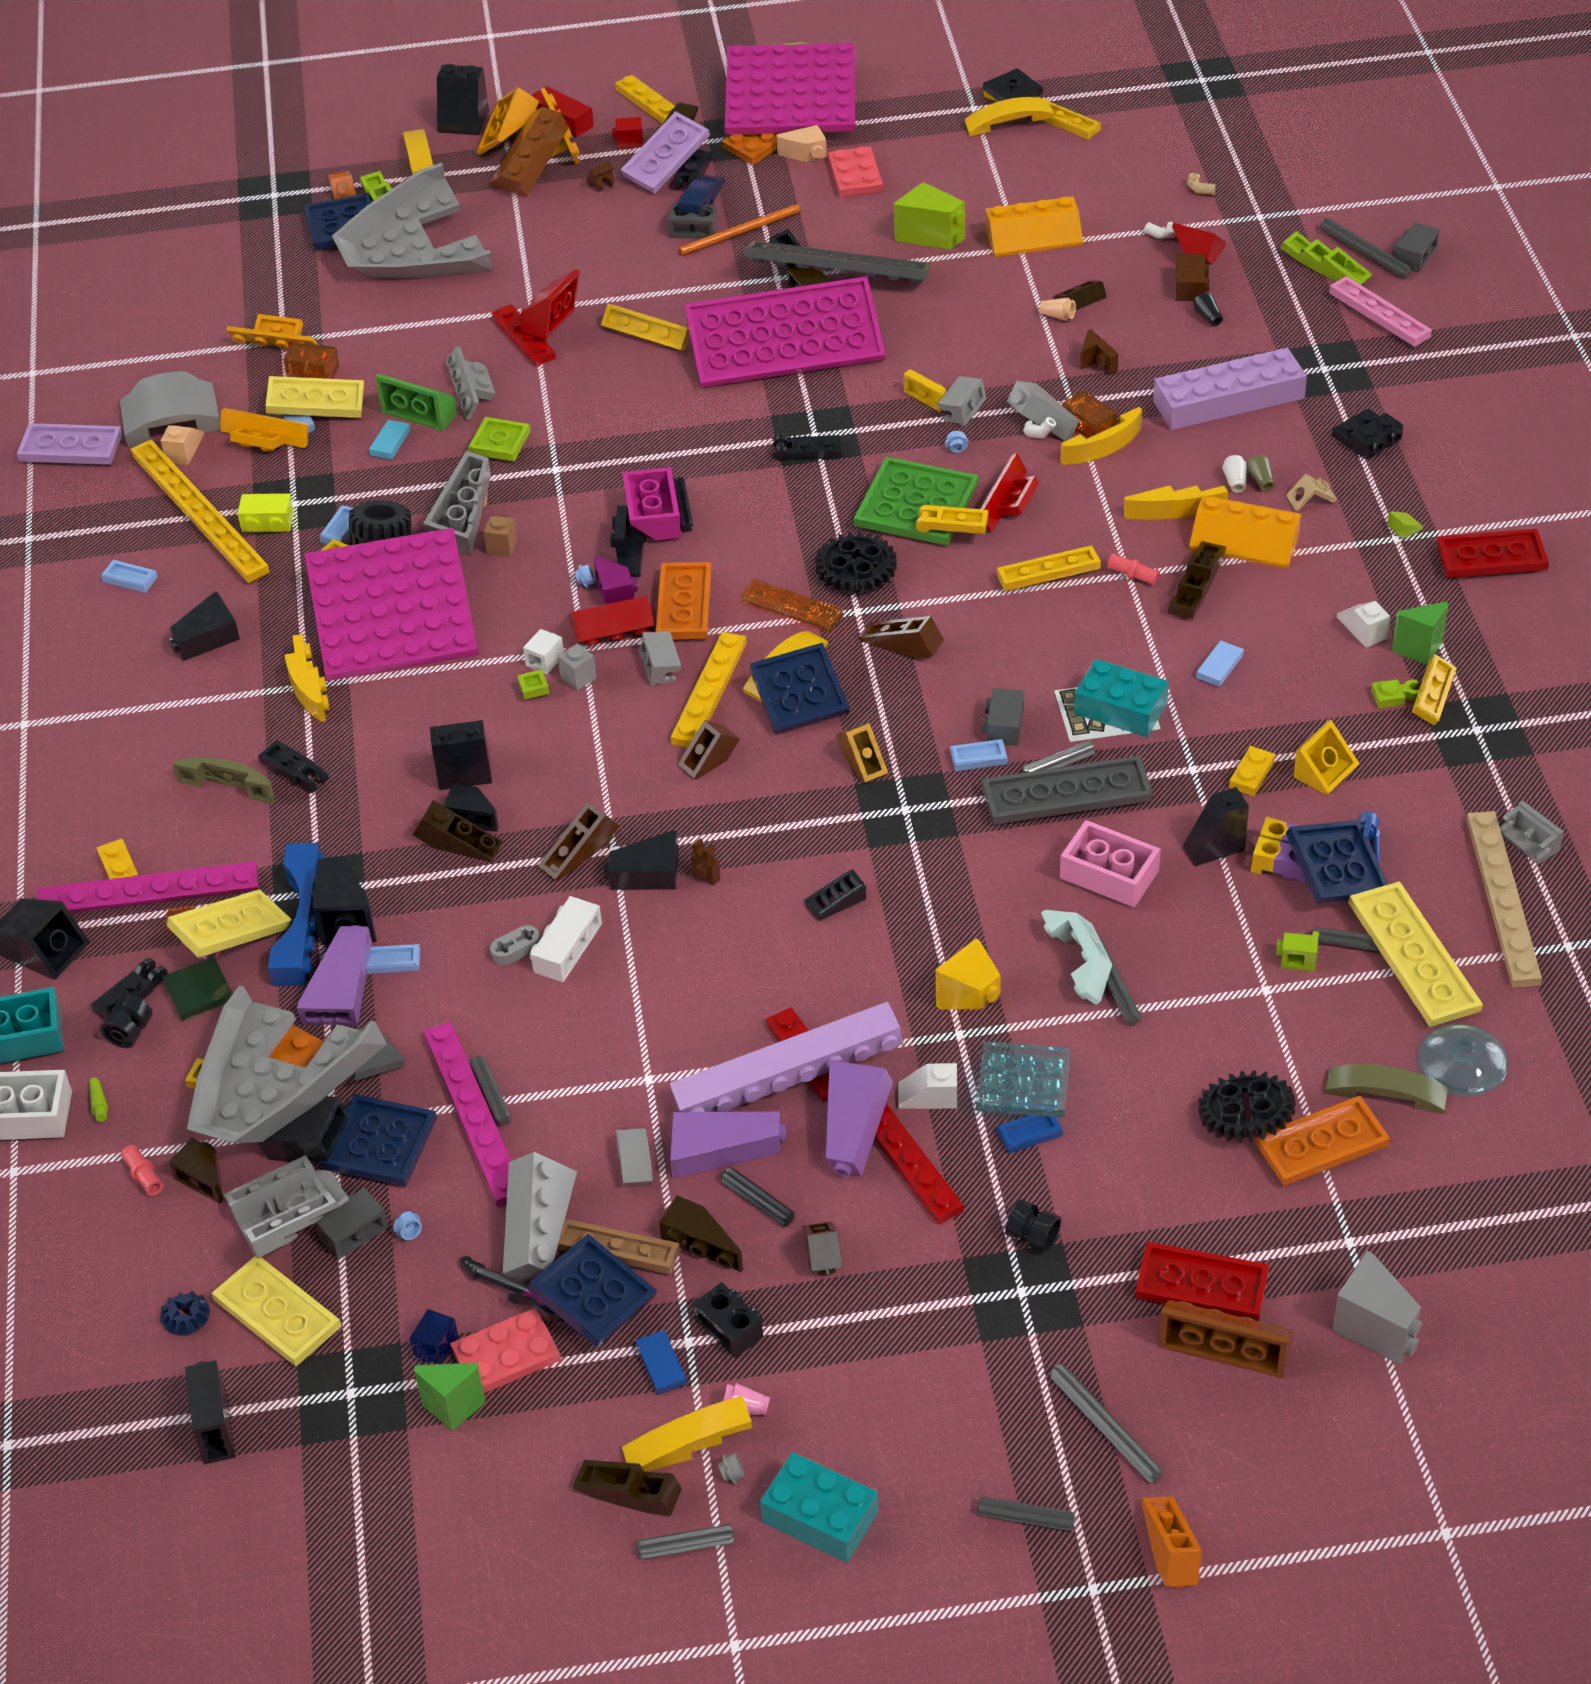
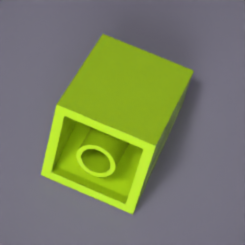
(929, 218)

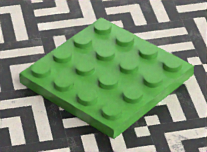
(903, 488)

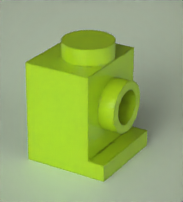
(1298, 951)

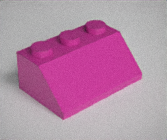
(652, 502)

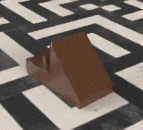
(1098, 351)

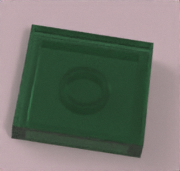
(197, 988)

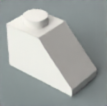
(1366, 622)
(929, 1087)

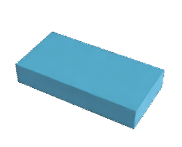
(389, 439)

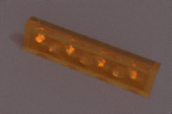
(792, 605)

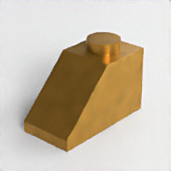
(862, 752)

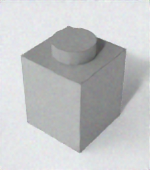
(577, 667)

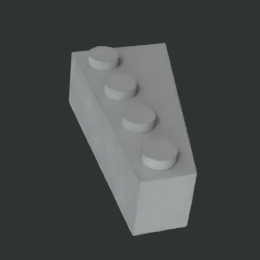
(462, 501)
(534, 1214)

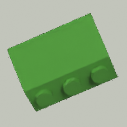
(415, 403)

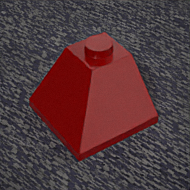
(1199, 242)

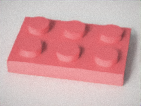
(855, 171)
(508, 1349)

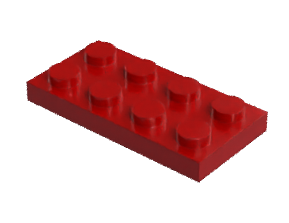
(1492, 553)
(1202, 1280)

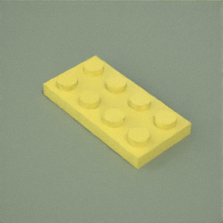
(315, 397)
(228, 923)
(276, 1310)

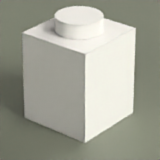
(543, 651)

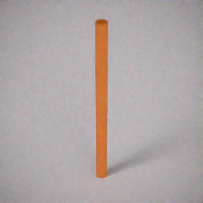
(737, 230)

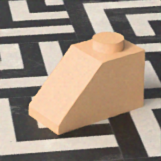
(802, 144)
(181, 443)

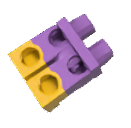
(1275, 852)

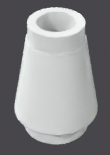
(1235, 472)

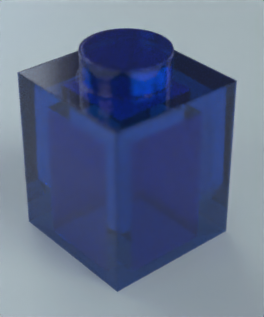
(433, 1337)

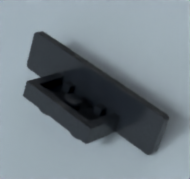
(627, 542)

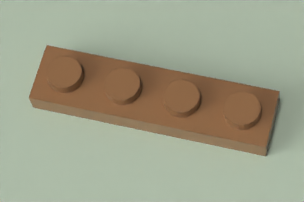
(629, 1247)

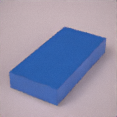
(1028, 1132)
(661, 1362)

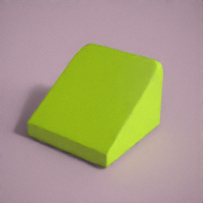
(1403, 524)

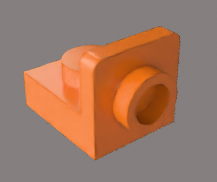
(342, 185)

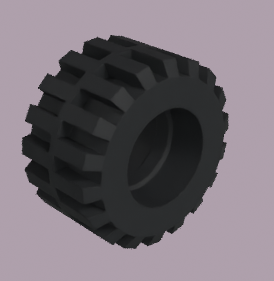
(378, 521)

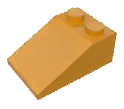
(507, 116)

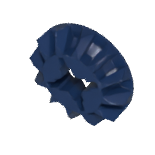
(181, 1323)

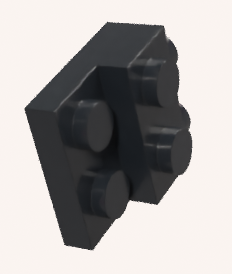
(1369, 433)

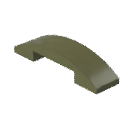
(227, 772)
(1388, 1082)

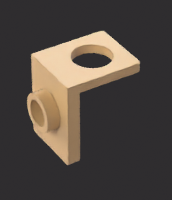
(1311, 486)

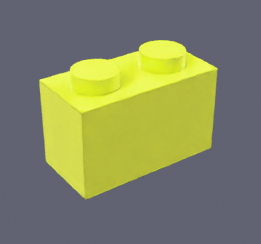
(265, 512)

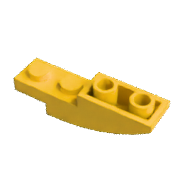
(306, 680)

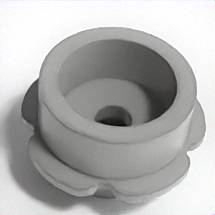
(731, 1468)

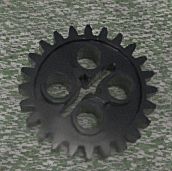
(856, 563)
(1270, 1106)

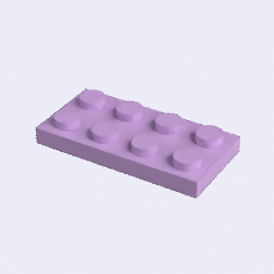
(665, 152)
(69, 443)

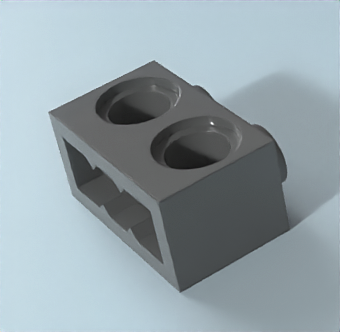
(691, 224)

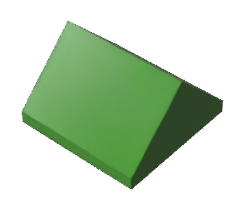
(1420, 631)
(450, 1391)

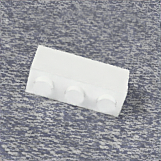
(566, 939)

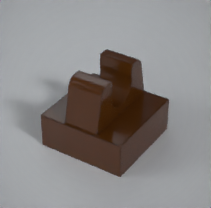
(599, 174)

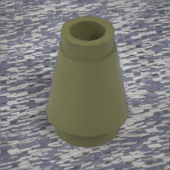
(1260, 470)

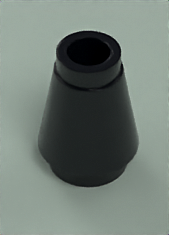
(1207, 307)

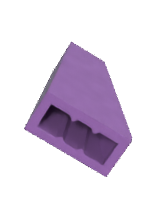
(339, 981)
(854, 1113)
(722, 1139)

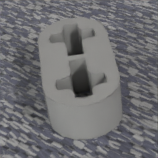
(514, 945)

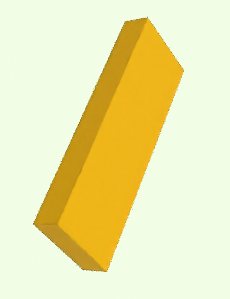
(1434, 689)

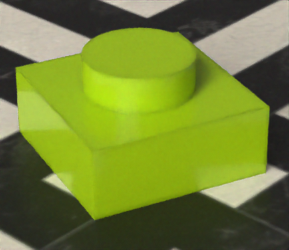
(533, 684)

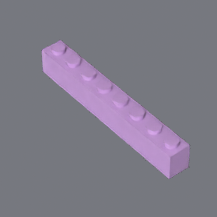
(788, 1062)

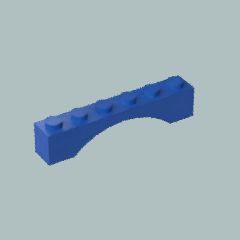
(291, 954)

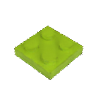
(499, 439)

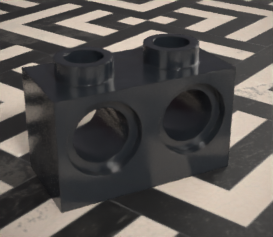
(724, 1323)

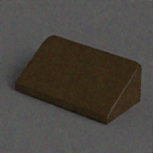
(1084, 293)

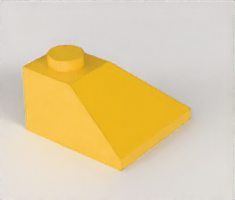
(967, 979)

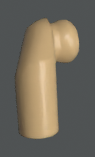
(1198, 187)

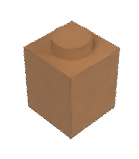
(500, 536)

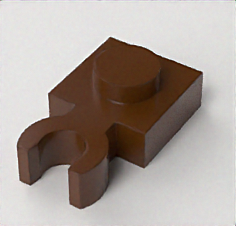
(703, 863)

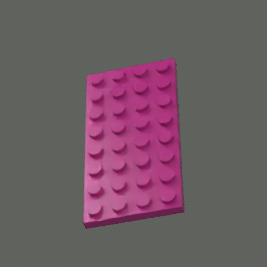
(784, 332)

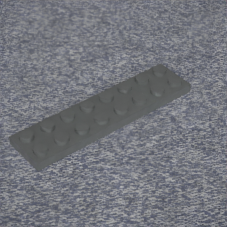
(847, 262)

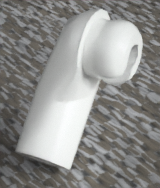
(1158, 232)
(1039, 431)

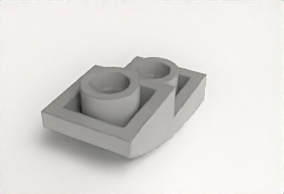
(634, 1157)

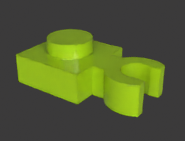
(1392, 693)

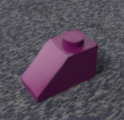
(614, 581)

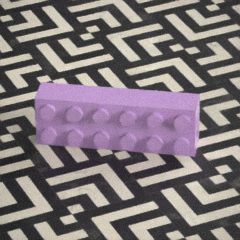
(1229, 388)

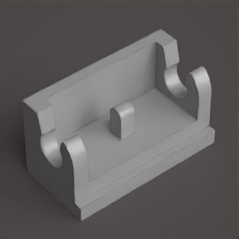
(963, 399)
(659, 657)
(1531, 833)

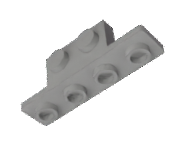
(470, 381)

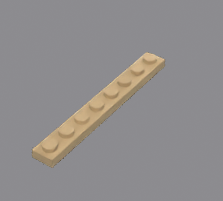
(1504, 900)

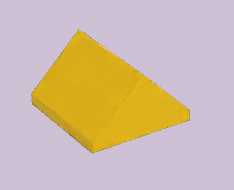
(1324, 759)

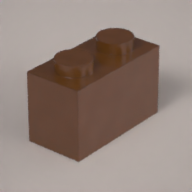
(1191, 276)

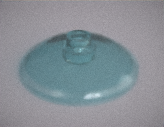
(1463, 1059)

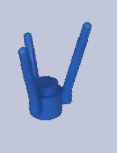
(1370, 825)

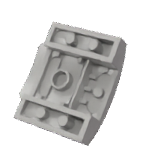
(165, 401)
(283, 1203)

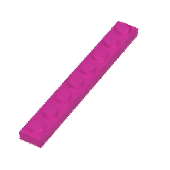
(154, 887)
(471, 1108)

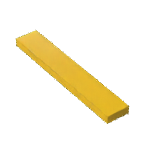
(1068, 120)

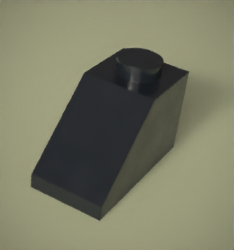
(473, 806)

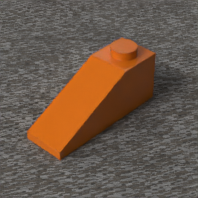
(1172, 1542)

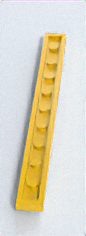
(200, 511)

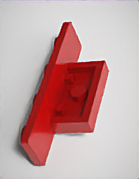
(1009, 493)

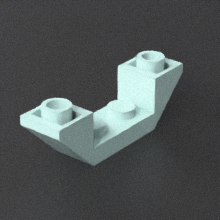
(1093, 974)

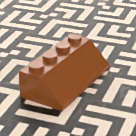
(530, 152)
(1225, 1338)

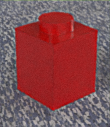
(628, 133)

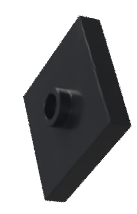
(1012, 85)

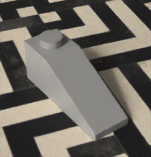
(1037, 405)

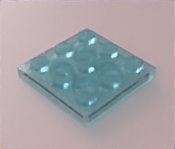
(1023, 1079)

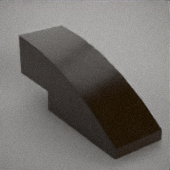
(628, 1486)

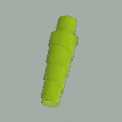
(98, 1100)

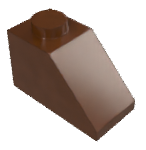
(708, 749)

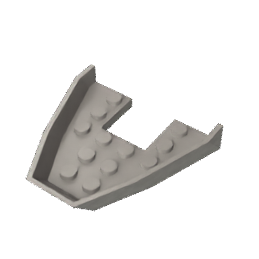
(391, 242)
(251, 1096)

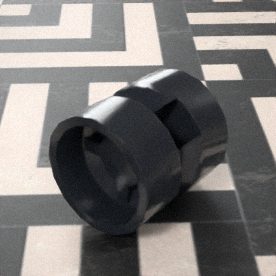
(126, 1021)
(1035, 1226)

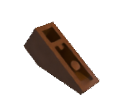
(906, 636)
(579, 842)

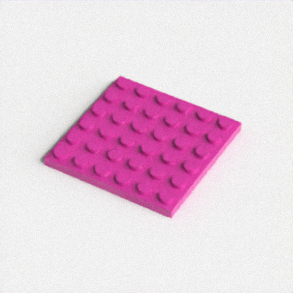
(790, 88)
(390, 604)

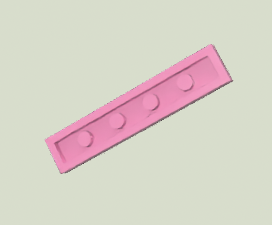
(1380, 311)

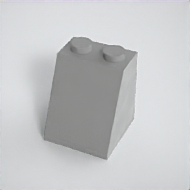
(1378, 1311)

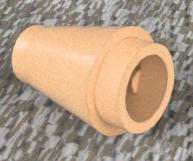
(1058, 308)

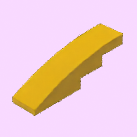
(417, 150)
(1167, 503)
(692, 1432)

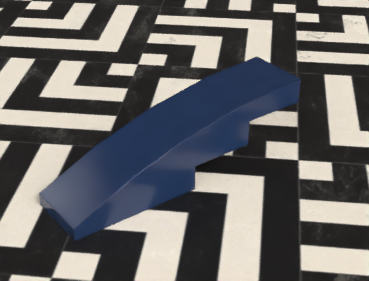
(700, 193)

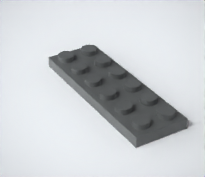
(1066, 790)

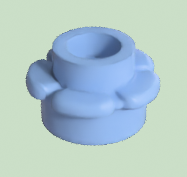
(956, 442)
(585, 575)
(407, 1225)

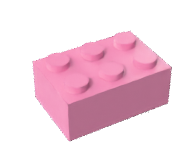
(1110, 863)

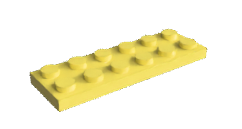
(1415, 954)

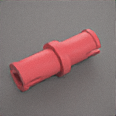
(1133, 569)
(142, 1170)

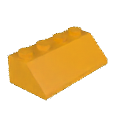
(1033, 226)
(1247, 531)

